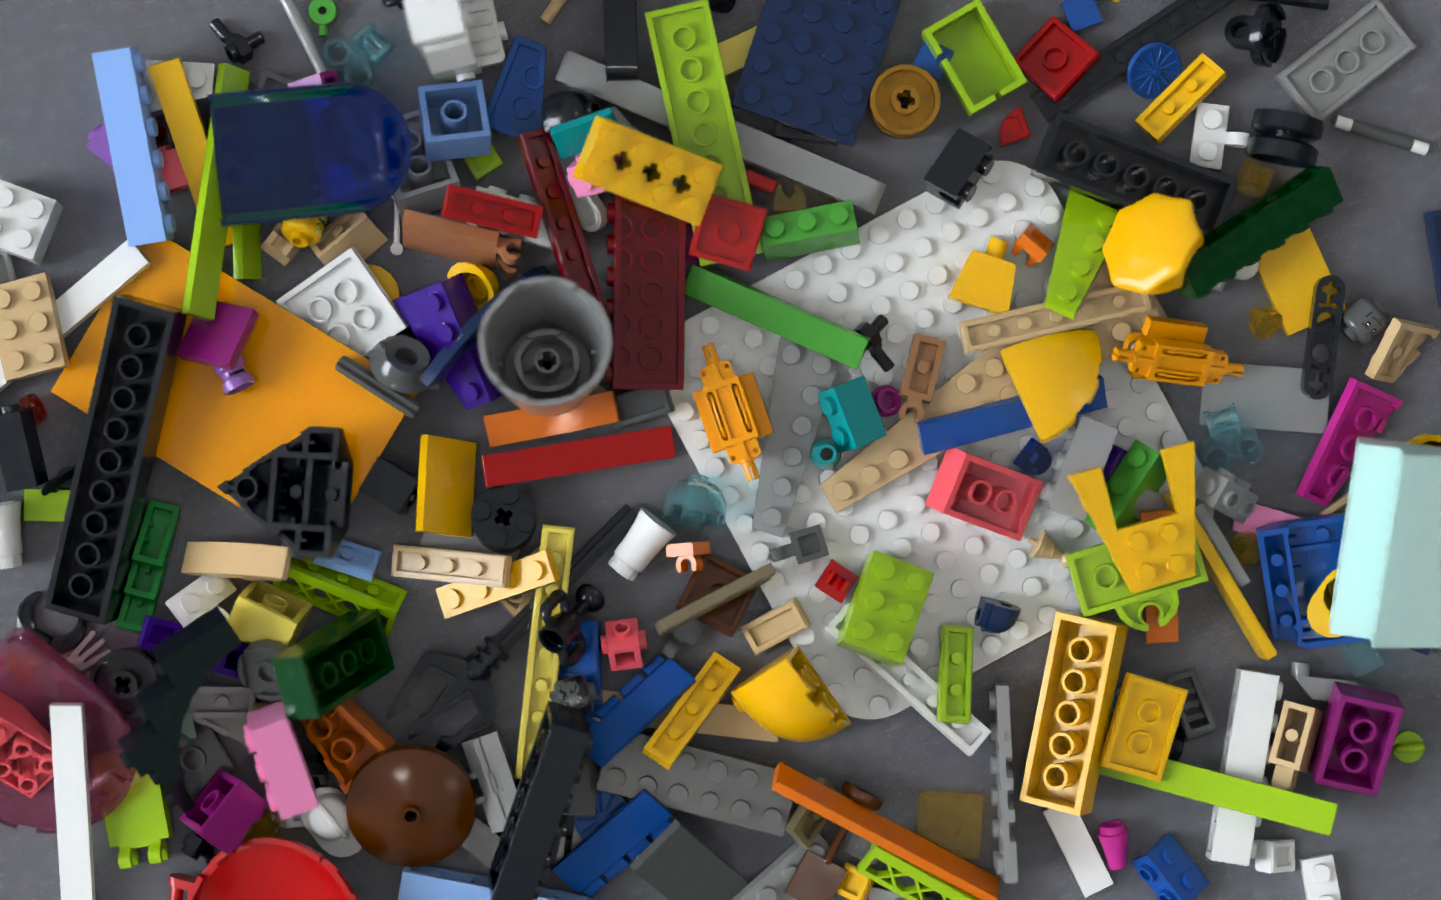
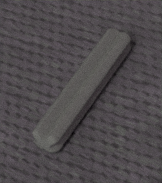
(368, 381)

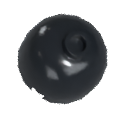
(567, 106)

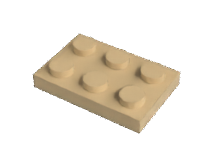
(30, 328)

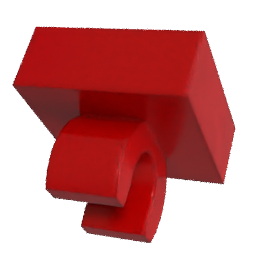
(836, 581)

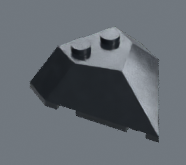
(301, 491)

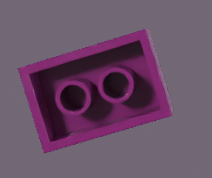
(1355, 738)

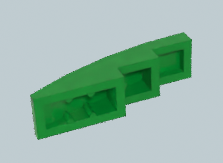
(149, 565)

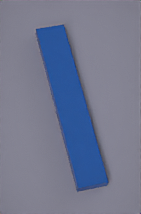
(985, 422)

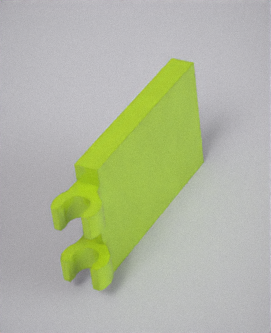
(140, 822)

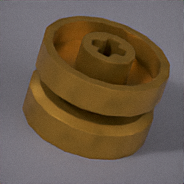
(907, 83)

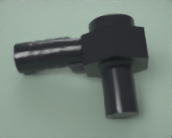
(238, 47)
(875, 346)
(196, 846)

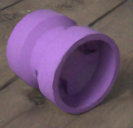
(235, 380)

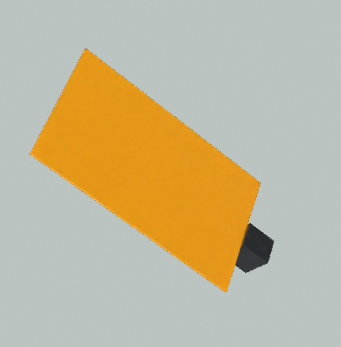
(293, 389)

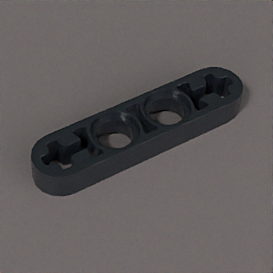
(1328, 338)

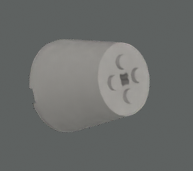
(542, 323)

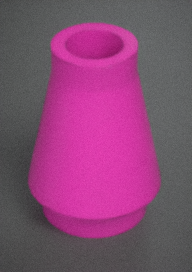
(1114, 842)

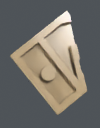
(1398, 349)

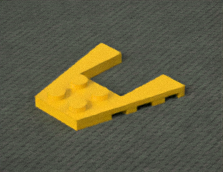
(1153, 549)

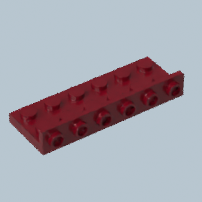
(645, 297)

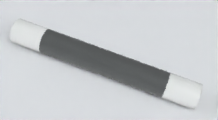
(1381, 135)

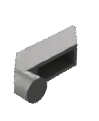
(1313, 686)

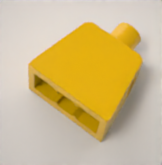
(986, 279)

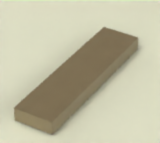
(715, 599)

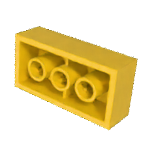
(629, 181)

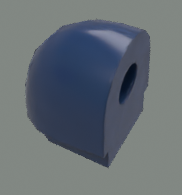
(996, 615)

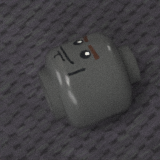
(1364, 320)

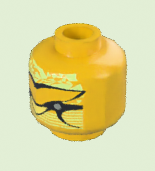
(304, 231)

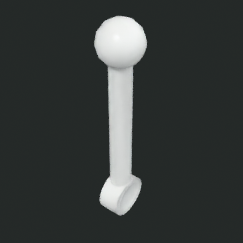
(396, 248)

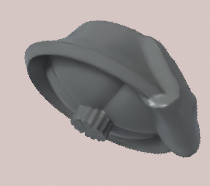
(400, 363)

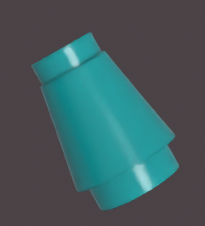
(816, 457)

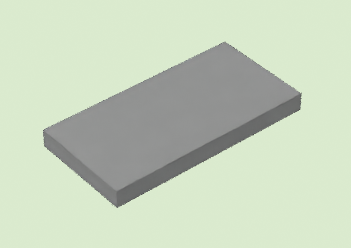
(1345, 61)
(1268, 399)

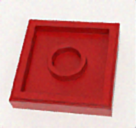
(1056, 59)
(729, 233)

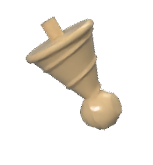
(1045, 547)

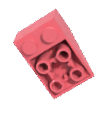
(24, 749)

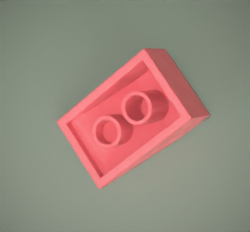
(984, 493)

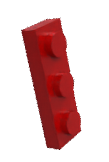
(492, 211)

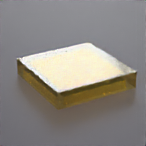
(951, 821)

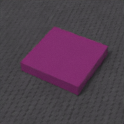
(220, 340)

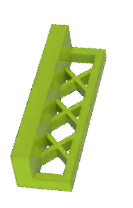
(344, 587)
(899, 867)

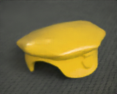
(1152, 244)

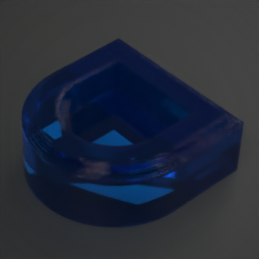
(1033, 458)

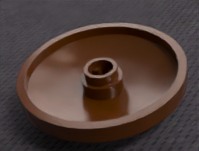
(405, 781)

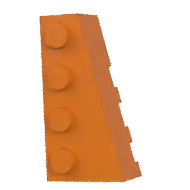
(346, 740)

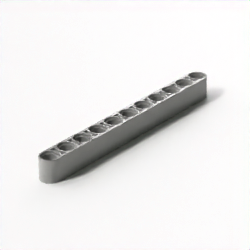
(756, 146)

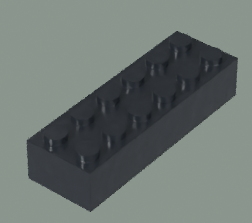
(1126, 171)
(540, 803)

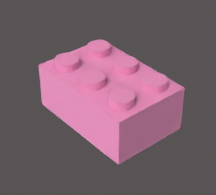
(280, 761)

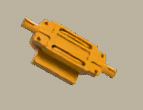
(1174, 353)
(732, 412)

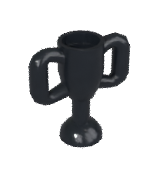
(566, 625)

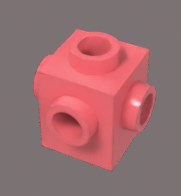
(620, 638)

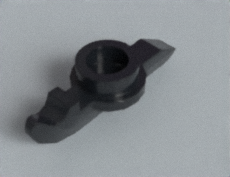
(63, 479)

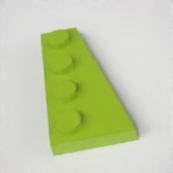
(1078, 253)

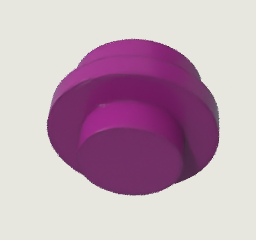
(886, 400)

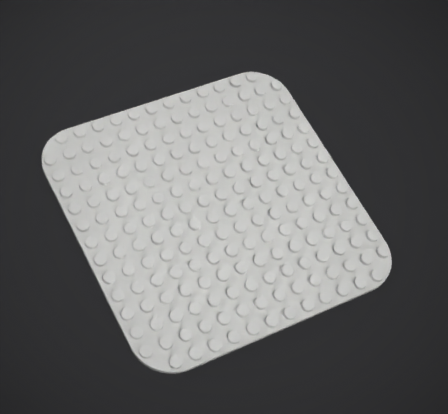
(905, 274)

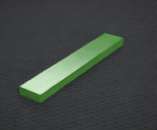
(776, 315)

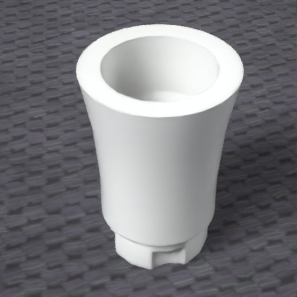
(10, 535)
(640, 544)

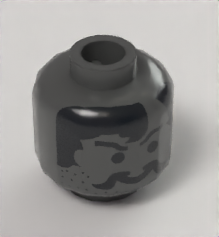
(575, 693)

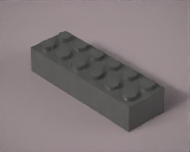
(702, 784)

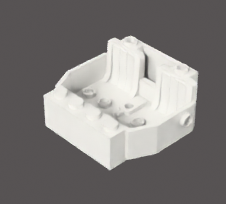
(456, 36)

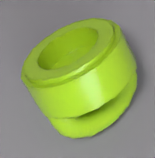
(1408, 746)

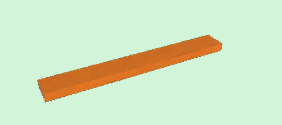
(884, 833)

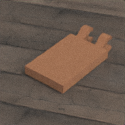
(460, 242)

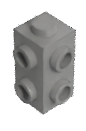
(1225, 493)

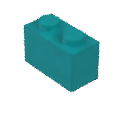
(851, 414)

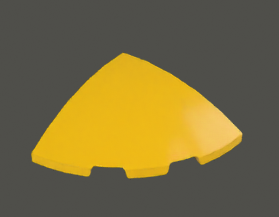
(1055, 377)

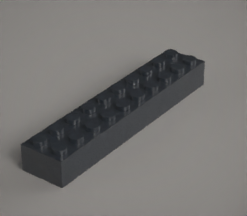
(115, 459)

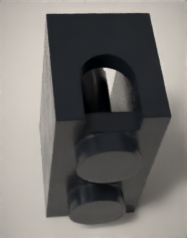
(959, 169)

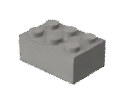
(1085, 447)

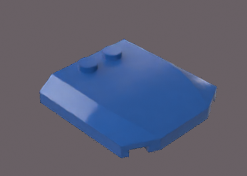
(1294, 563)

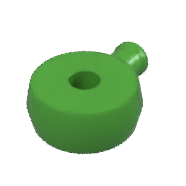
(326, 19)

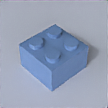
(454, 120)

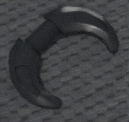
(60, 644)

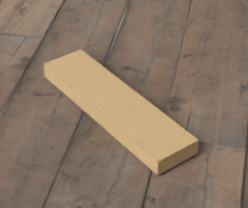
(451, 566)

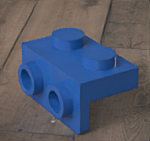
(1170, 871)

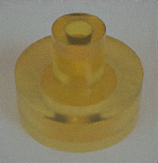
(1264, 322)
(1246, 548)

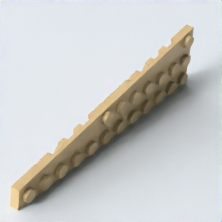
(976, 384)

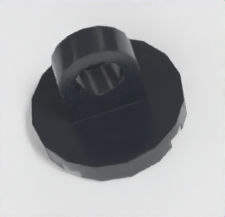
(1265, 34)

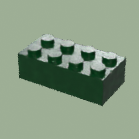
(332, 664)

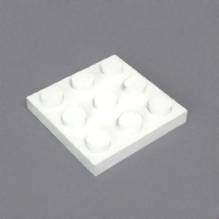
(346, 303)

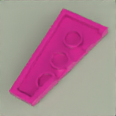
(1357, 414)

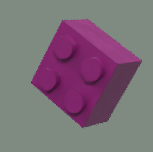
(224, 811)

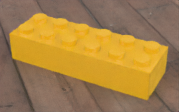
(1073, 712)

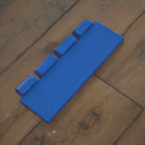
(641, 705)
(606, 847)

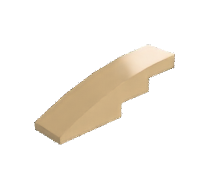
(237, 560)

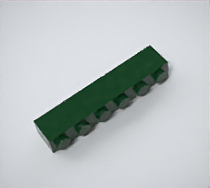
(1260, 229)

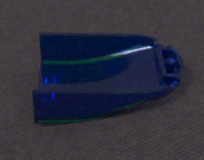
(307, 151)

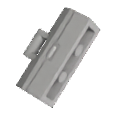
(492, 767)

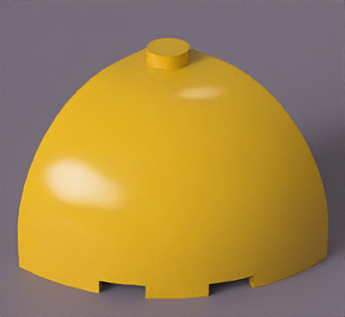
(790, 700)

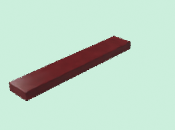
(559, 212)

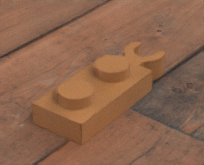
(920, 374)

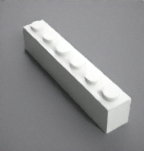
(1244, 756)

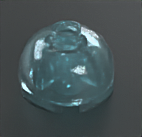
(695, 503)

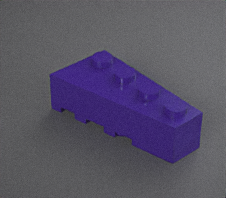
(435, 318)

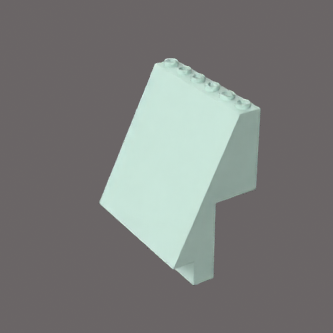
(1391, 547)

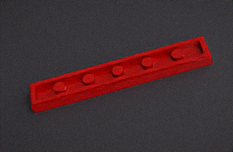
(577, 456)

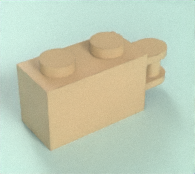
(1294, 743)

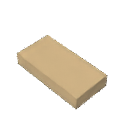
(775, 625)

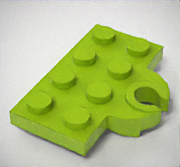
(1102, 588)

